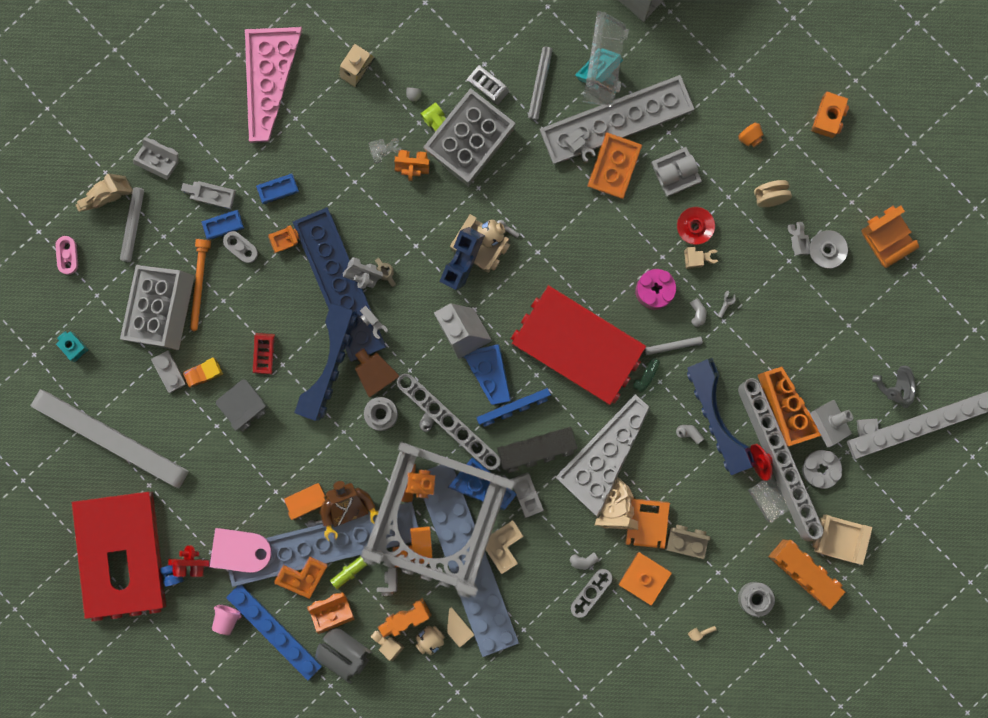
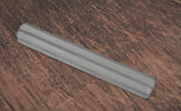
(540, 83)
(132, 224)

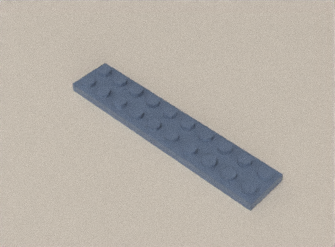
(454, 528)
(295, 547)

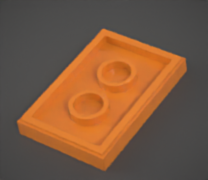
(614, 165)

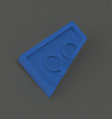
(490, 372)
(477, 487)

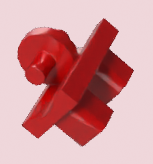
(196, 565)

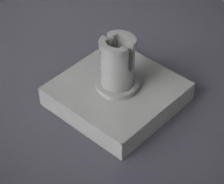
(832, 422)

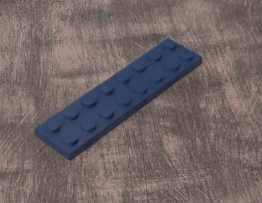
(328, 262)

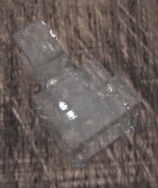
(379, 149)

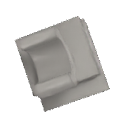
(576, 142)

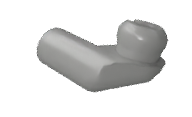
(700, 316)
(426, 421)
(689, 431)
(583, 563)

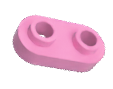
(65, 256)

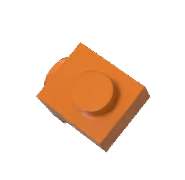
(283, 239)

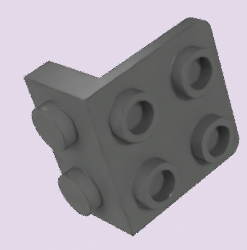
(242, 405)

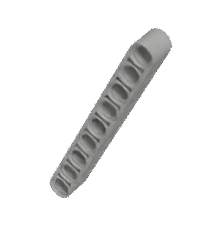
(109, 438)
(788, 466)

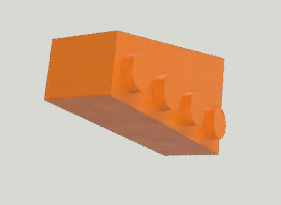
(807, 573)

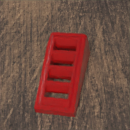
(262, 336)

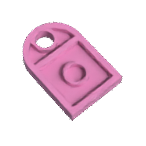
(238, 551)

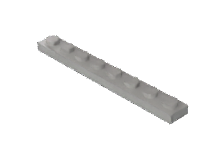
(918, 426)

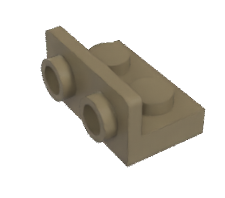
(687, 542)

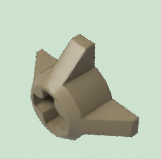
(387, 275)

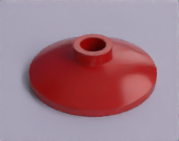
(697, 216)
(763, 462)

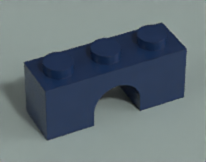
(467, 248)

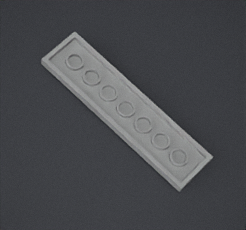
(625, 117)

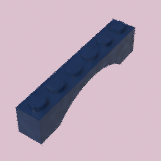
(339, 325)
(705, 379)

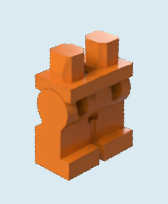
(400, 621)

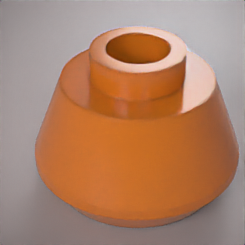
(751, 135)

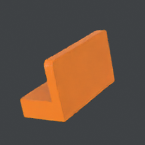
(305, 501)

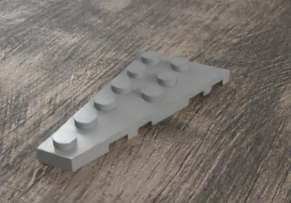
(600, 461)

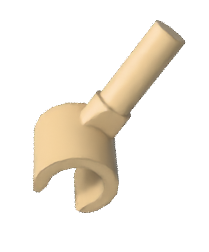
(695, 635)

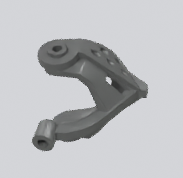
(905, 382)

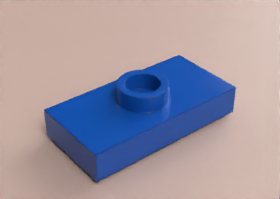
(277, 189)
(222, 225)

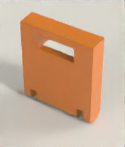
(651, 526)

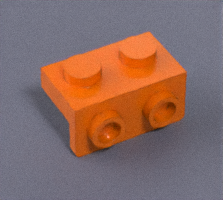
(331, 612)

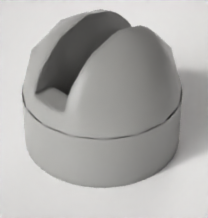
(413, 94)

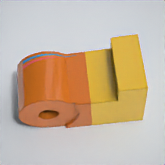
(203, 372)

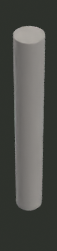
(673, 345)

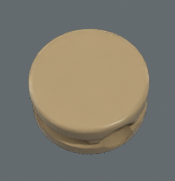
(772, 193)

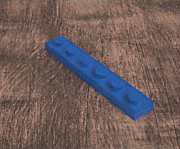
(274, 631)

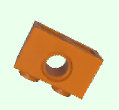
(830, 103)

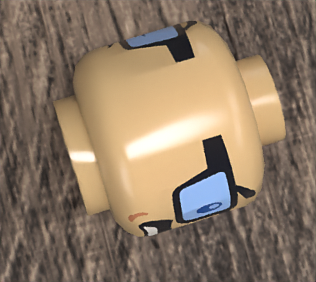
(493, 233)
(429, 640)

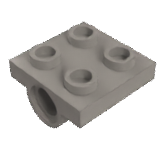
(676, 171)

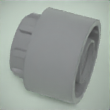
(370, 414)
(745, 599)

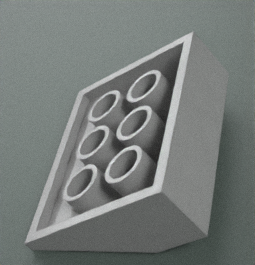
(469, 137)
(157, 307)

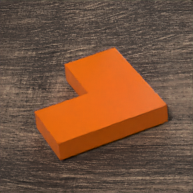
(420, 543)
(304, 581)

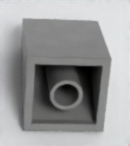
(462, 328)

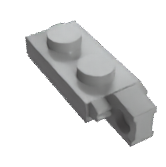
(210, 194)

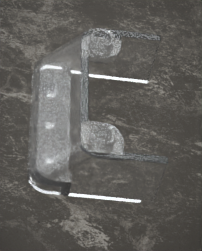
(605, 60)

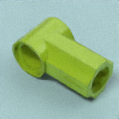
(433, 116)

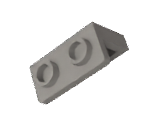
(156, 158)

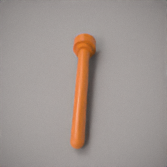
(202, 247)

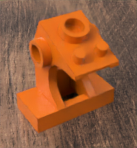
(419, 483)

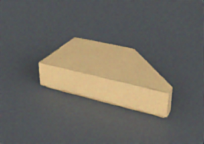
(458, 629)

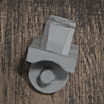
(364, 275)

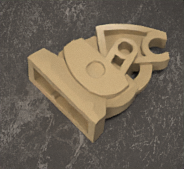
(105, 191)
(617, 509)

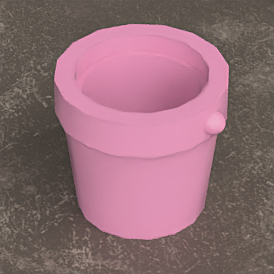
(225, 619)

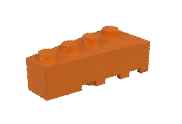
(787, 407)

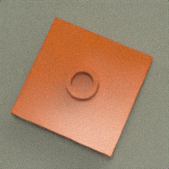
(645, 578)

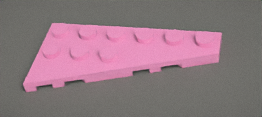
(267, 69)

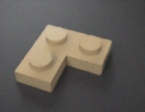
(498, 546)

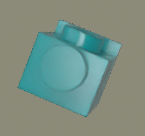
(76, 350)

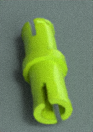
(348, 572)

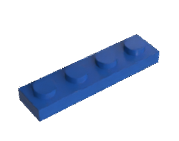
(521, 404)

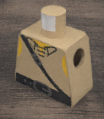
(356, 64)

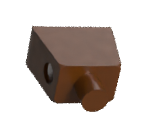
(374, 372)

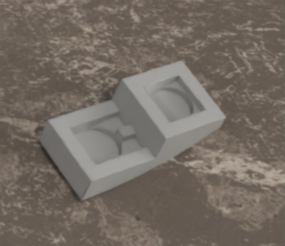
(527, 495)

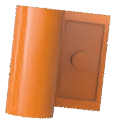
(889, 237)

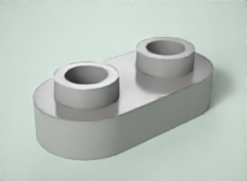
(241, 247)

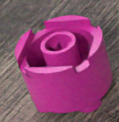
(662, 280)

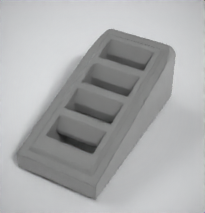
(497, 93)

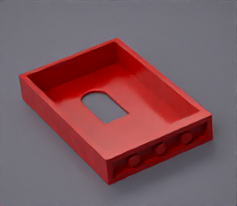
(111, 526)

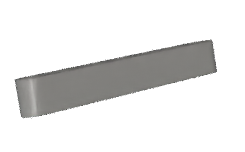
(453, 430)

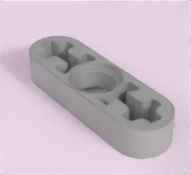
(578, 601)

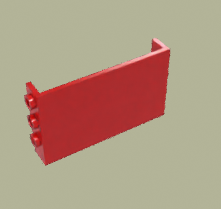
(578, 345)

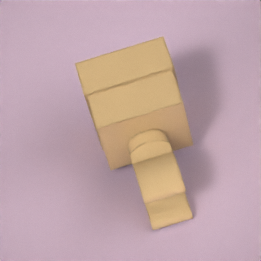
(696, 259)
(389, 648)

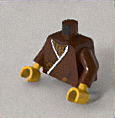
(344, 505)

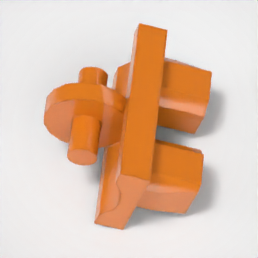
(411, 166)

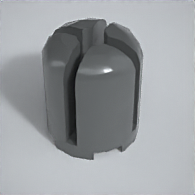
(346, 646)

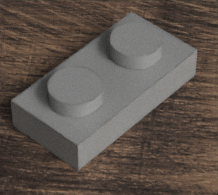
(168, 371)

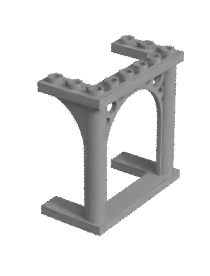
(465, 577)

